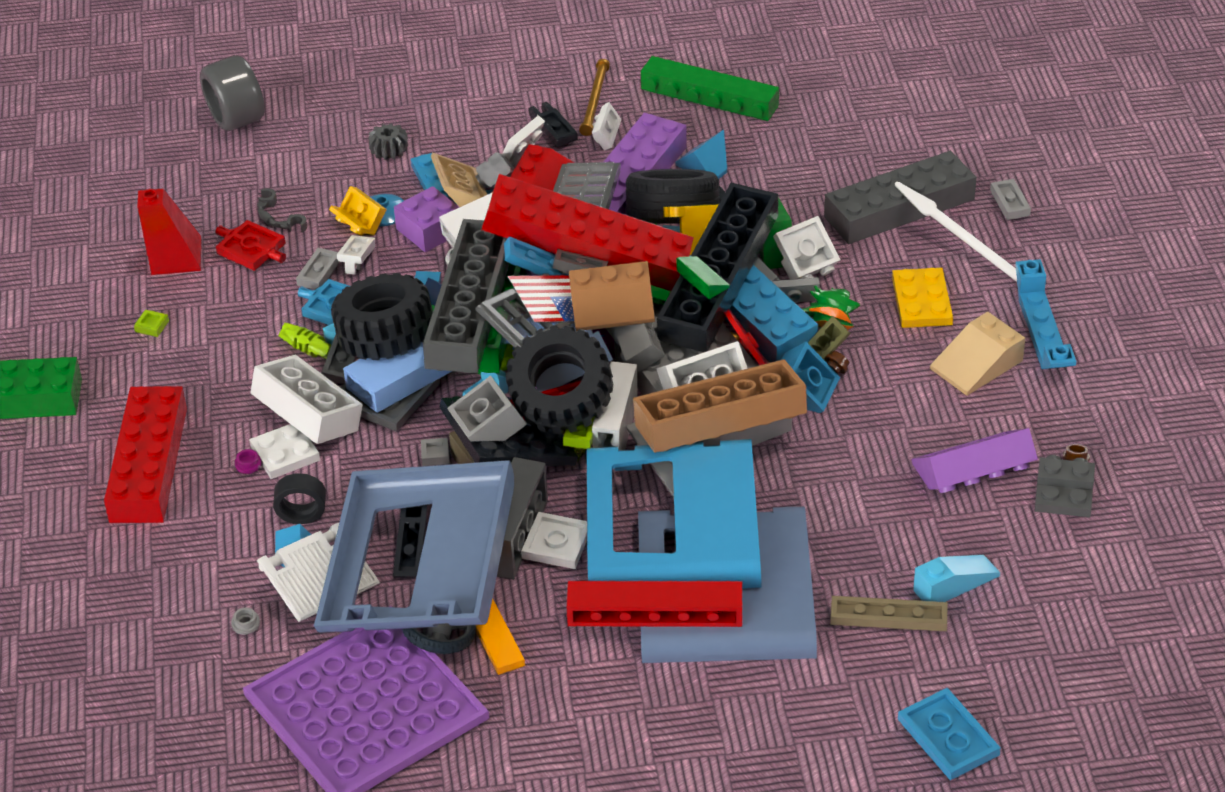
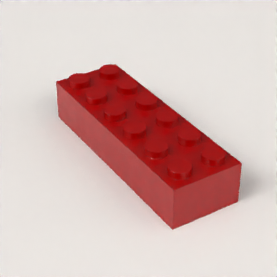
(146, 455)

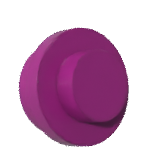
(247, 461)

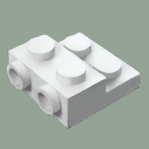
(806, 250)

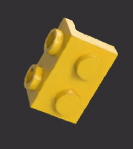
(359, 212)

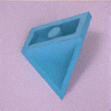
(707, 156)

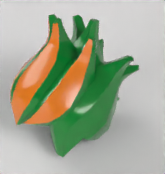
(829, 304)

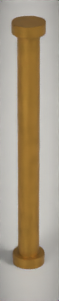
(586, 127)

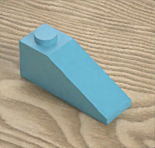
(952, 576)

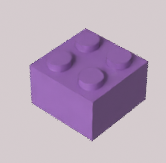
(419, 218)

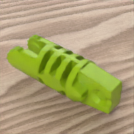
(305, 340)

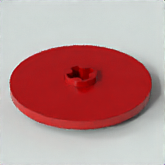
(746, 339)

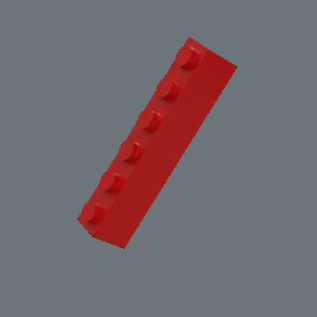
(654, 603)

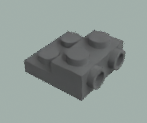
(1064, 486)

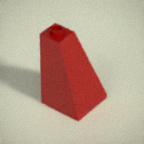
(168, 235)

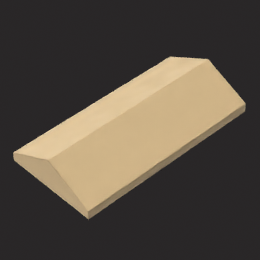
(458, 180)

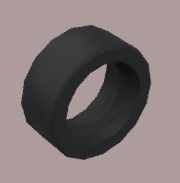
(299, 513)

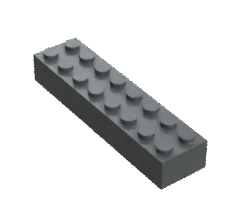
(473, 275)

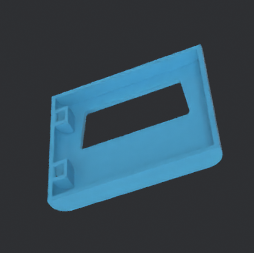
(712, 515)

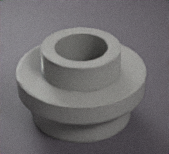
(245, 621)

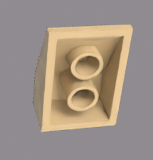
(980, 354)

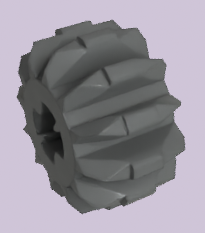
(388, 141)

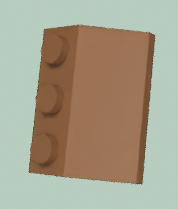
(611, 296)

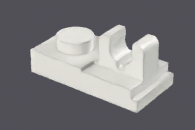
(606, 126)
(355, 252)

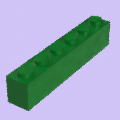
(710, 88)

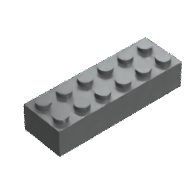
(880, 206)

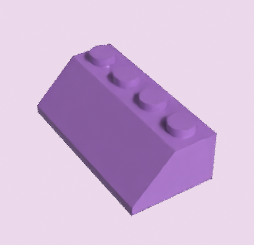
(975, 459)

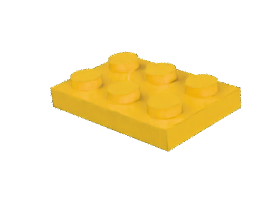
(922, 297)

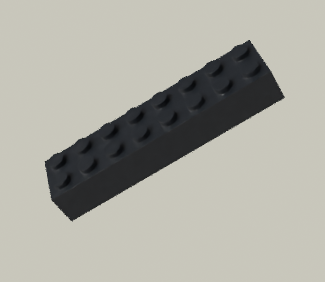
(729, 249)

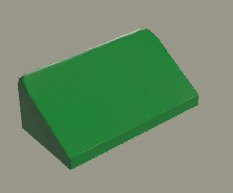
(701, 276)

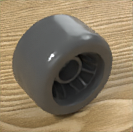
(232, 92)

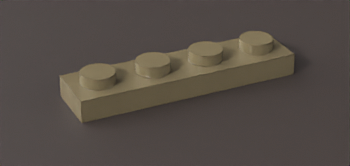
(889, 613)

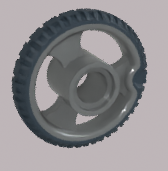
(438, 638)

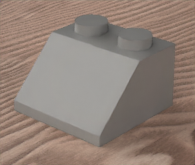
(486, 413)

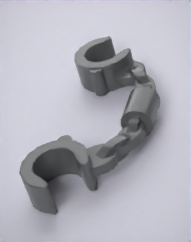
(269, 200)

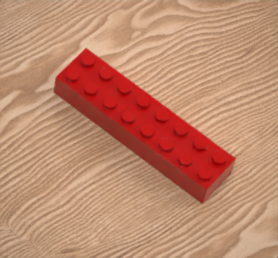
(568, 224)

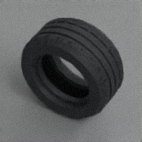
(659, 188)

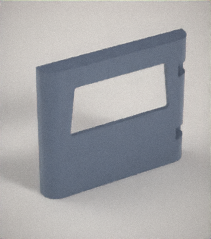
(458, 550)
(775, 618)

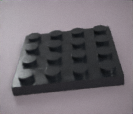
(526, 444)

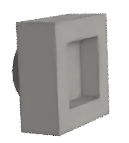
(434, 451)

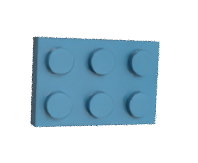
(949, 733)

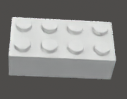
(306, 399)

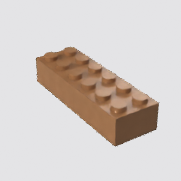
(719, 405)

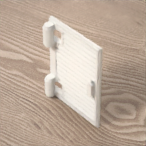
(305, 572)

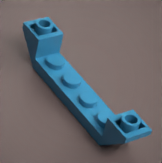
(1039, 317)

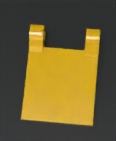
(692, 219)

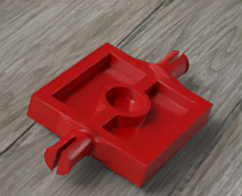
(250, 244)

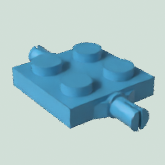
(320, 301)

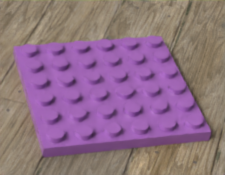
(364, 707)

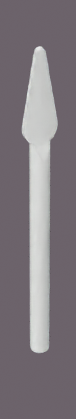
(929, 208)

